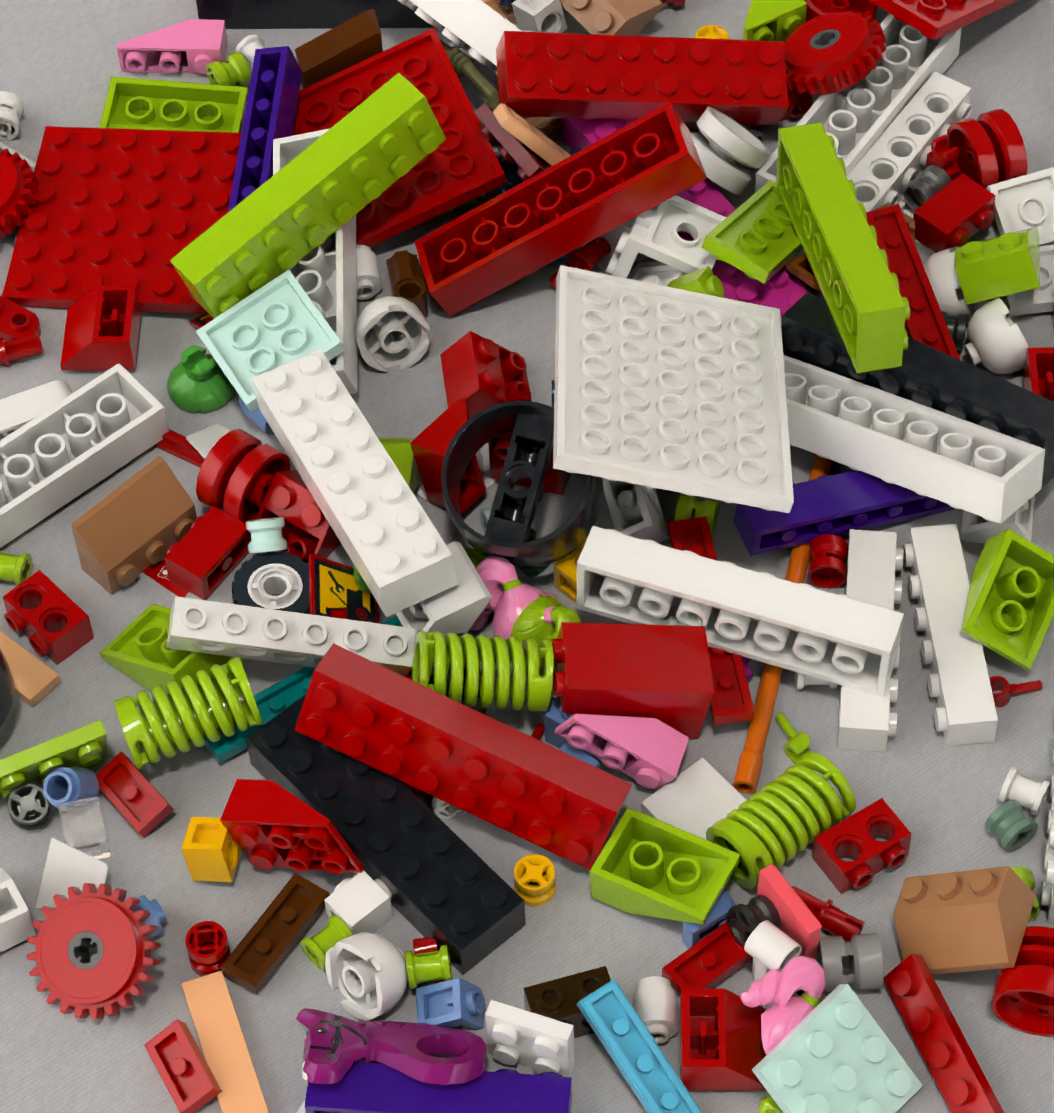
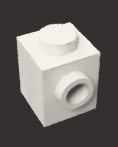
(360, 903)

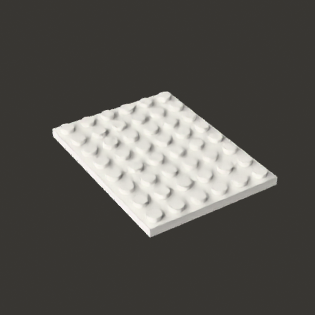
(670, 390)

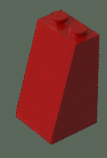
(635, 672)

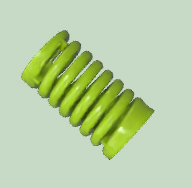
(450, 648)
(188, 712)
(811, 803)

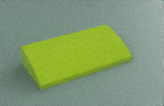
(173, 106)

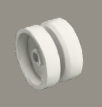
(727, 150)

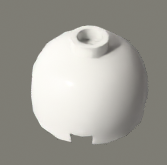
(946, 285)
(391, 333)
(996, 339)
(368, 973)

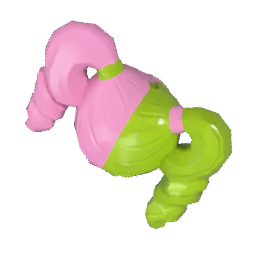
(522, 608)
(786, 1011)

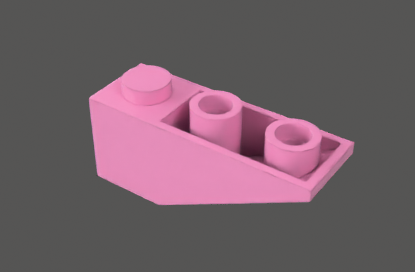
(176, 49)
(633, 745)

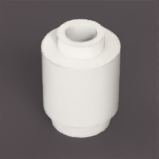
(368, 273)
(656, 1006)

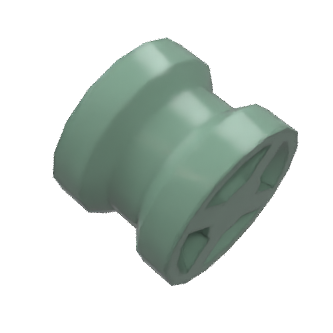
(1011, 825)

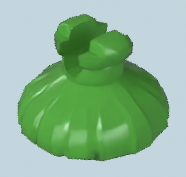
(198, 382)

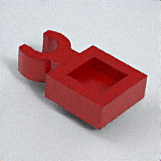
(944, 157)

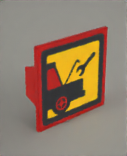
(336, 593)

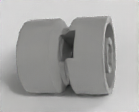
(864, 960)

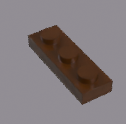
(275, 933)

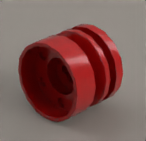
(1026, 993)

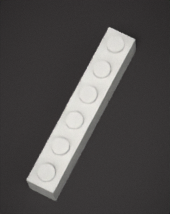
(871, 579)
(956, 661)

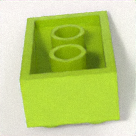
(999, 265)
(1011, 598)
(143, 653)
(660, 870)

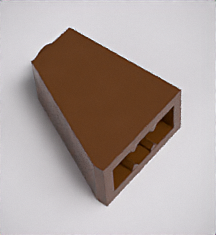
(339, 48)

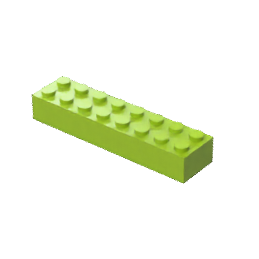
(310, 197)
(842, 248)

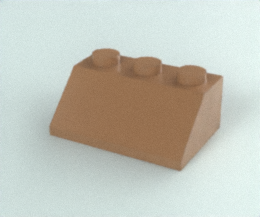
(613, 16)
(133, 526)
(964, 919)

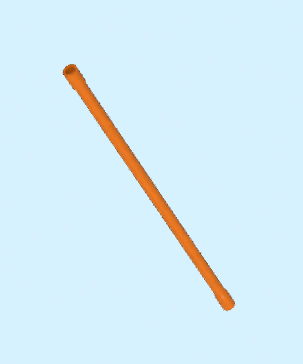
(751, 758)

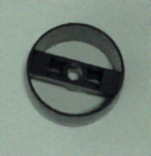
(514, 510)

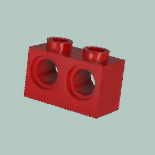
(52, 613)
(856, 840)

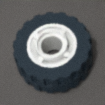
(271, 575)

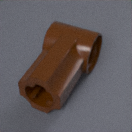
(407, 279)

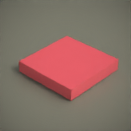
(794, 915)

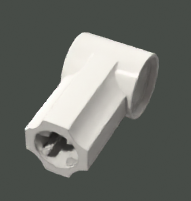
(770, 949)

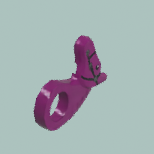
(337, 1042)

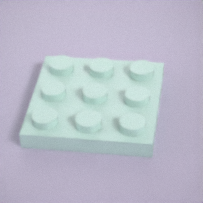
(266, 332)
(837, 1063)

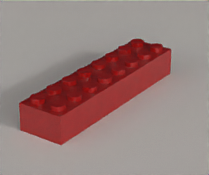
(637, 74)
(560, 209)
(462, 756)

